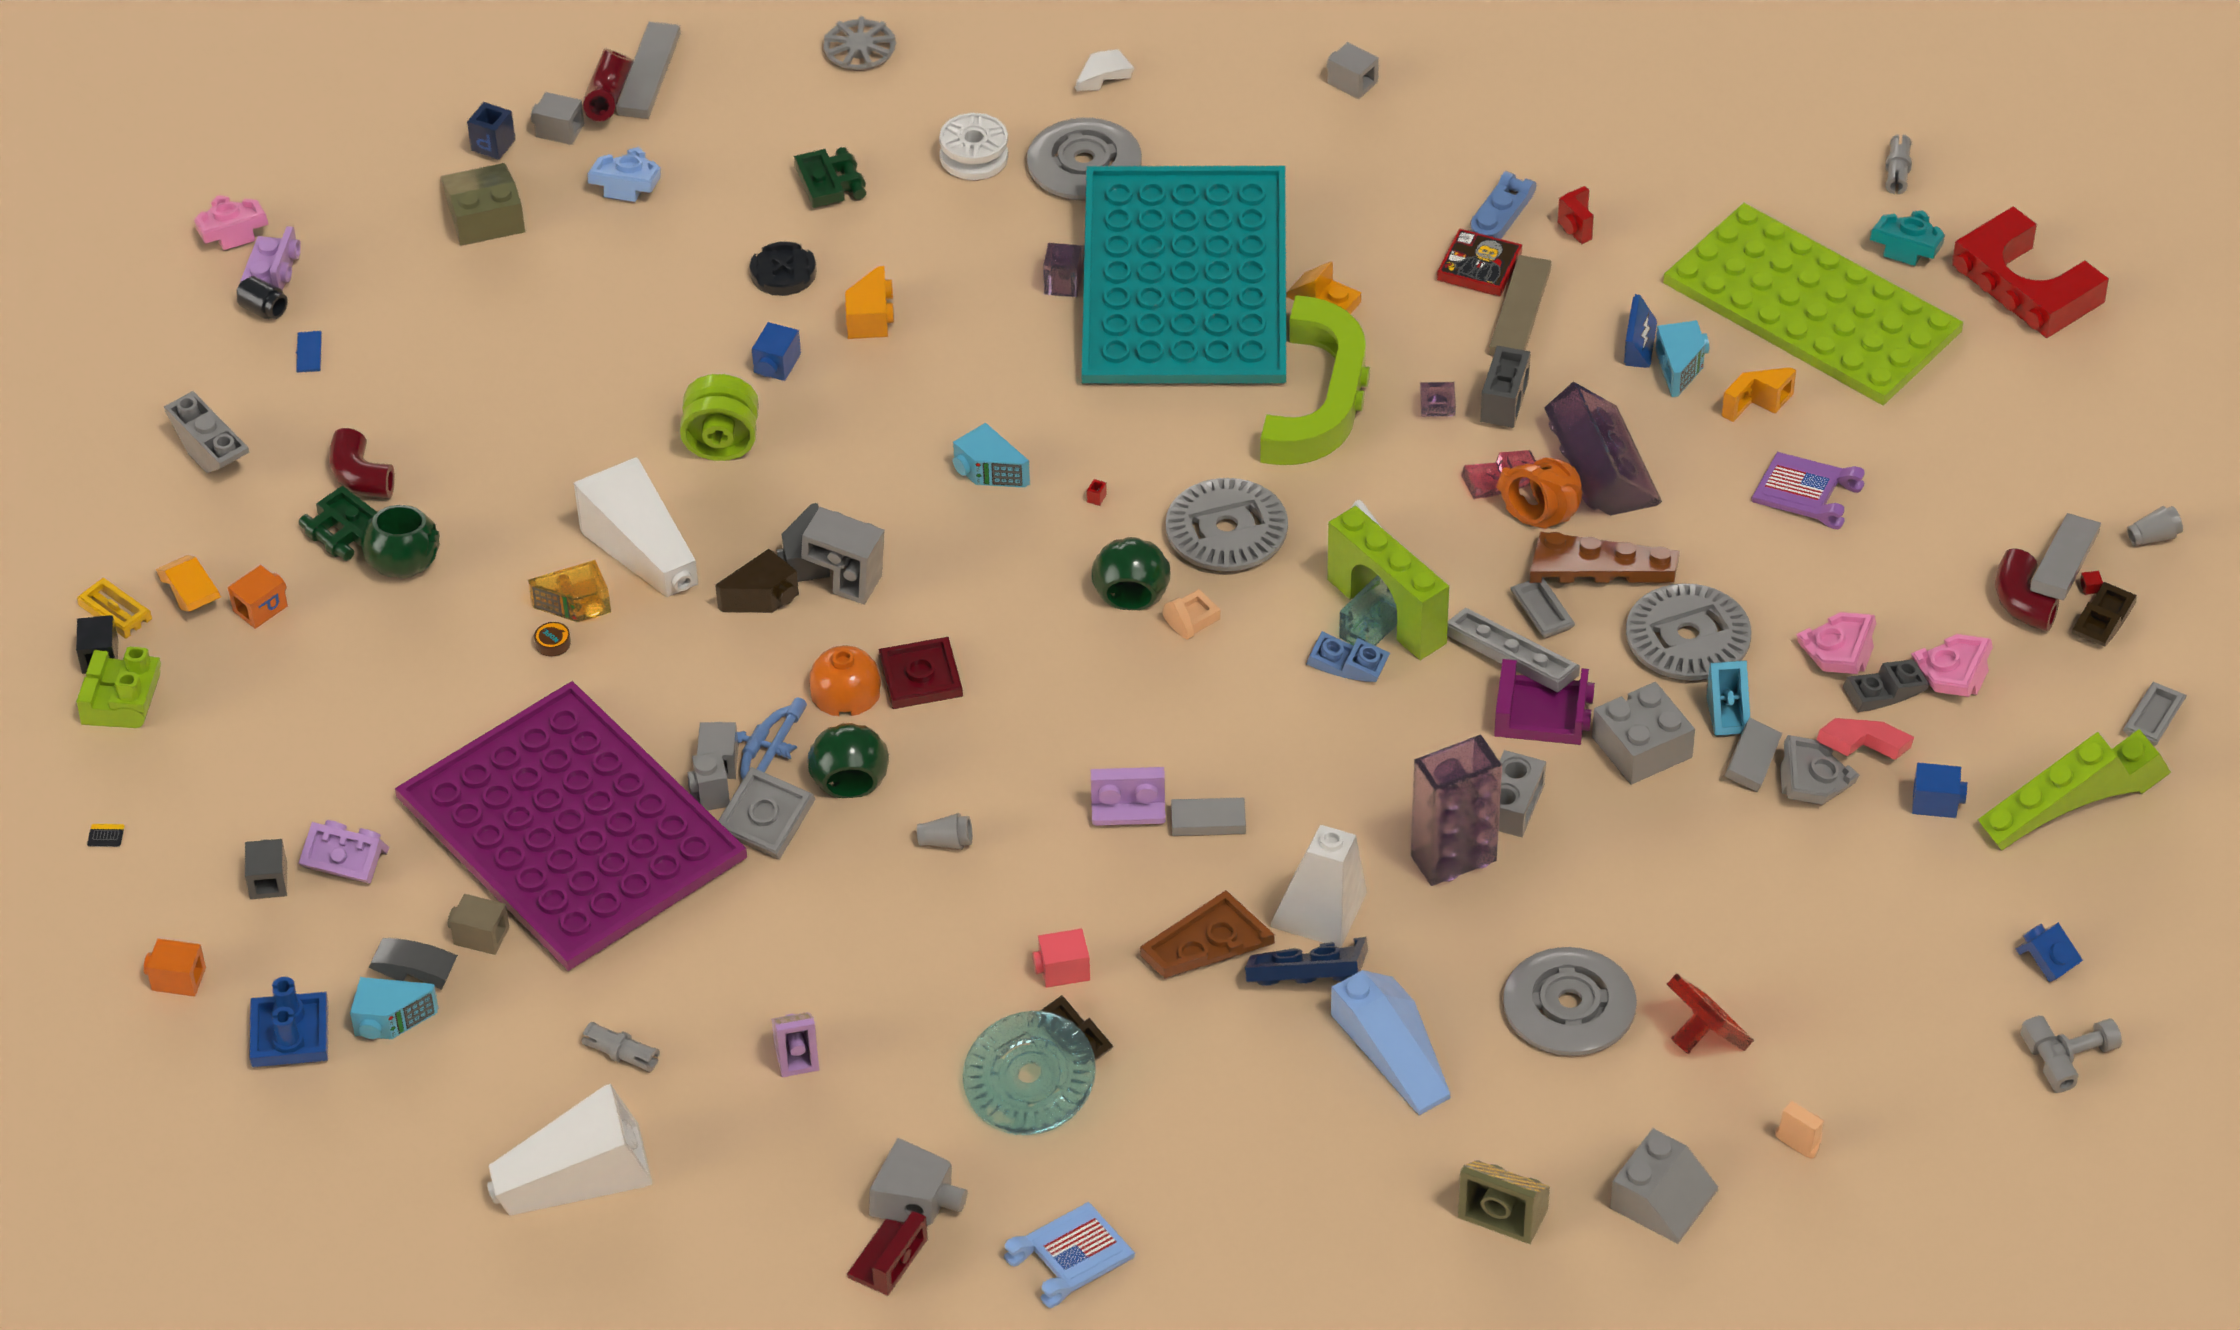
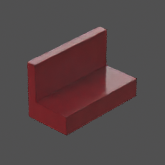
(890, 1253)

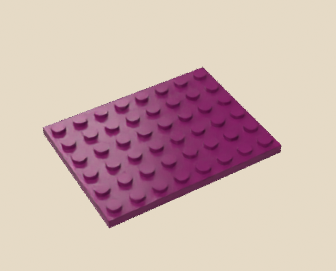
(570, 824)

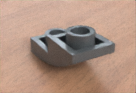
(1891, 685)
(423, 961)

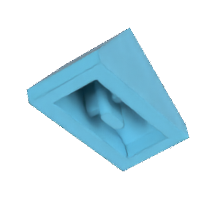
(1728, 697)

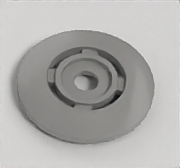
(1064, 174)
(1226, 499)
(1687, 605)
(1581, 1030)

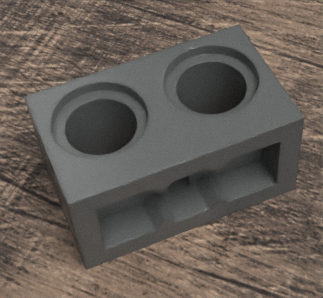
(1505, 386)

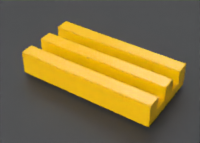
(99, 605)

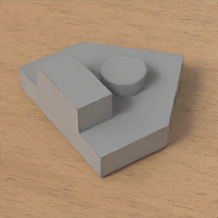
(1812, 771)

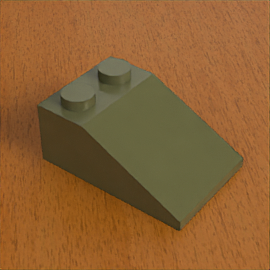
(484, 203)

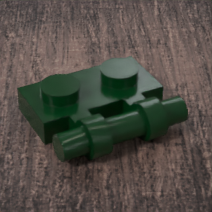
(820, 177)
(344, 512)

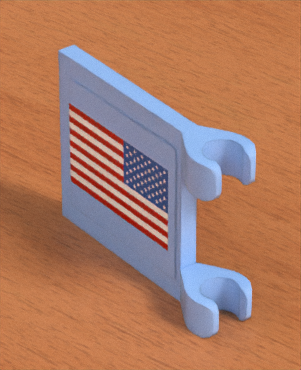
(1074, 1248)

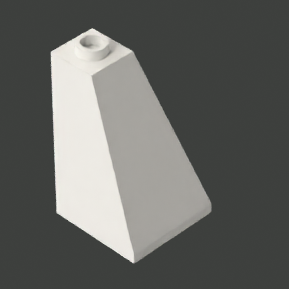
(631, 524)
(1324, 889)
(574, 1158)

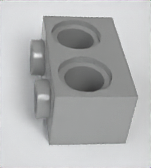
(1520, 790)

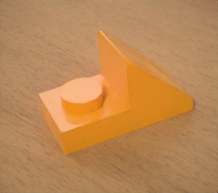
(1320, 284)

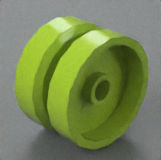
(719, 417)

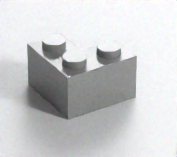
(849, 549)

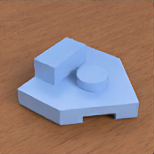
(625, 175)

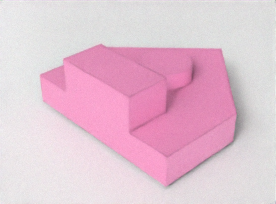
(230, 222)
(1842, 643)
(1956, 665)

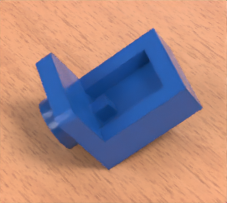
(2050, 950)

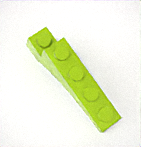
(2078, 778)

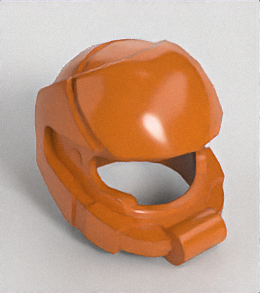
(1554, 486)

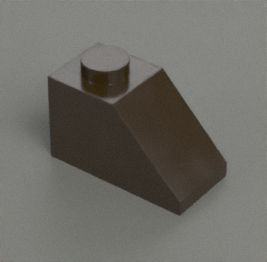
(758, 586)

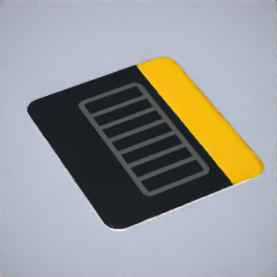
(105, 835)

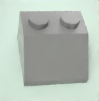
(1662, 1187)

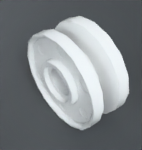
(973, 146)

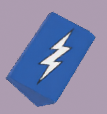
(1640, 334)

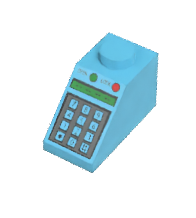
(1681, 353)
(990, 459)
(391, 1007)

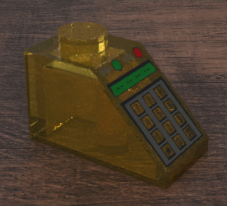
(572, 592)

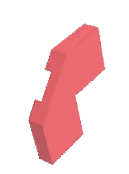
(1850, 734)

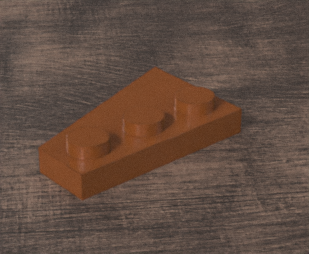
(1206, 936)

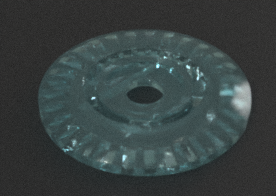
(994, 1082)

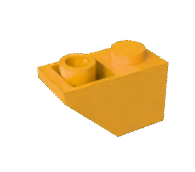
(868, 307)

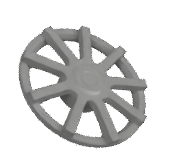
(859, 43)

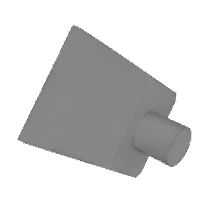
(914, 1182)

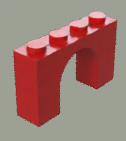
(2040, 303)

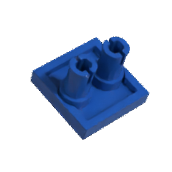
(288, 1026)

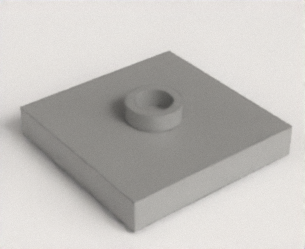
(766, 812)

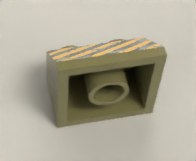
(1502, 1200)

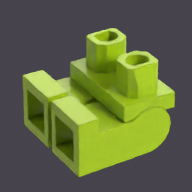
(118, 690)

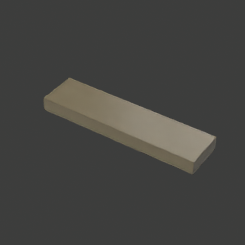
(1521, 303)

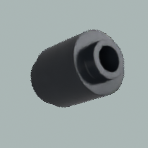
(261, 298)

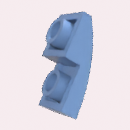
(1342, 659)

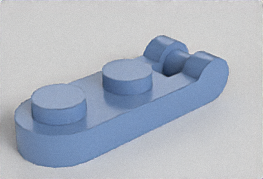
(1502, 207)

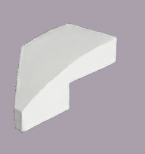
(1103, 66)

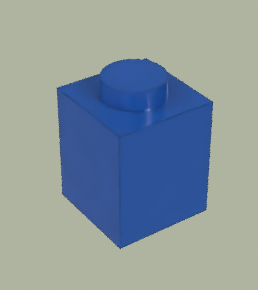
(776, 351)
(1938, 790)

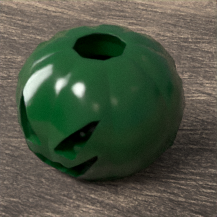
(400, 541)
(1132, 571)
(850, 758)

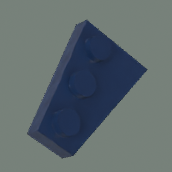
(1306, 968)

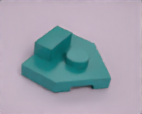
(1908, 237)

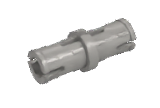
(1898, 164)
(620, 1046)

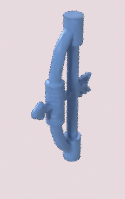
(757, 739)

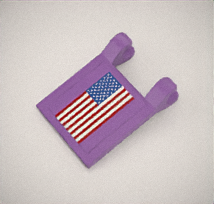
(1805, 487)

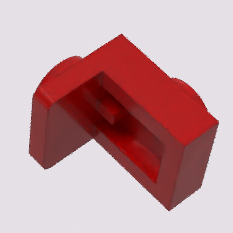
(1575, 216)

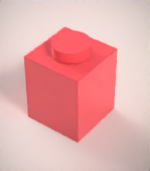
(1062, 958)

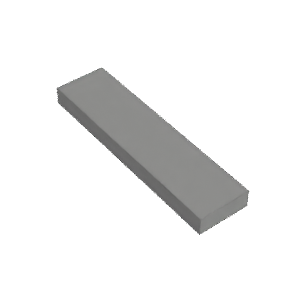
(648, 70)
(2065, 556)
(1501, 643)

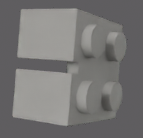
(1643, 733)

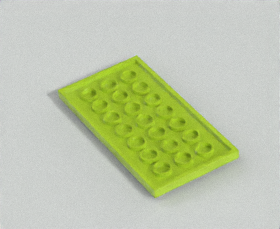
(1813, 303)

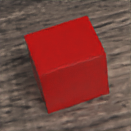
(1096, 492)
(2091, 582)

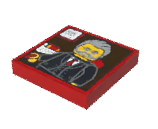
(1479, 262)

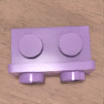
(273, 258)
(1128, 796)
(342, 852)

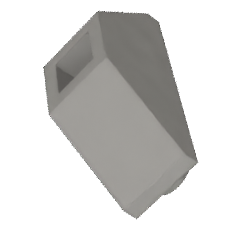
(204, 433)

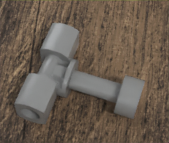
(2059, 1051)

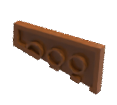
(1604, 560)

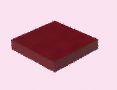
(920, 672)

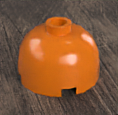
(844, 681)

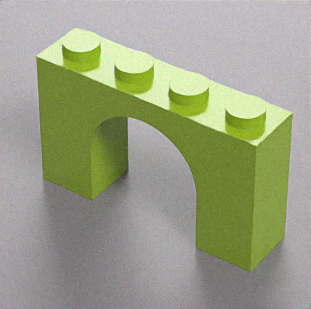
(1361, 551)

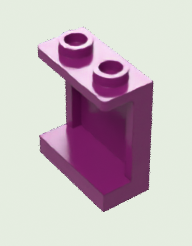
(1539, 713)

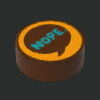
(552, 639)

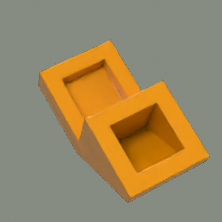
(1764, 388)
(188, 582)

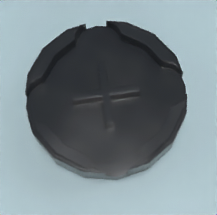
(783, 268)

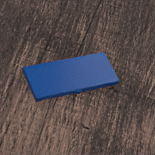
(309, 351)

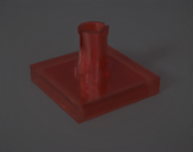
(1706, 1016)

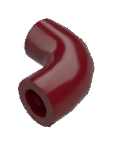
(606, 85)
(353, 471)
(2014, 591)

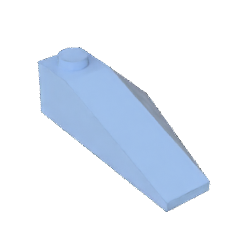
(1392, 1035)

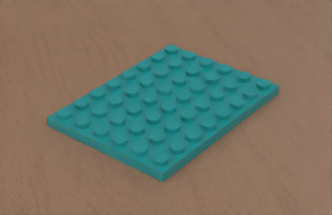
(1184, 274)

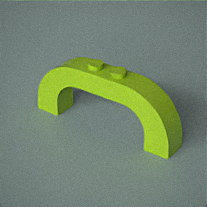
(1323, 431)

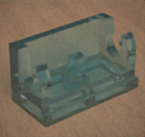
(1369, 614)

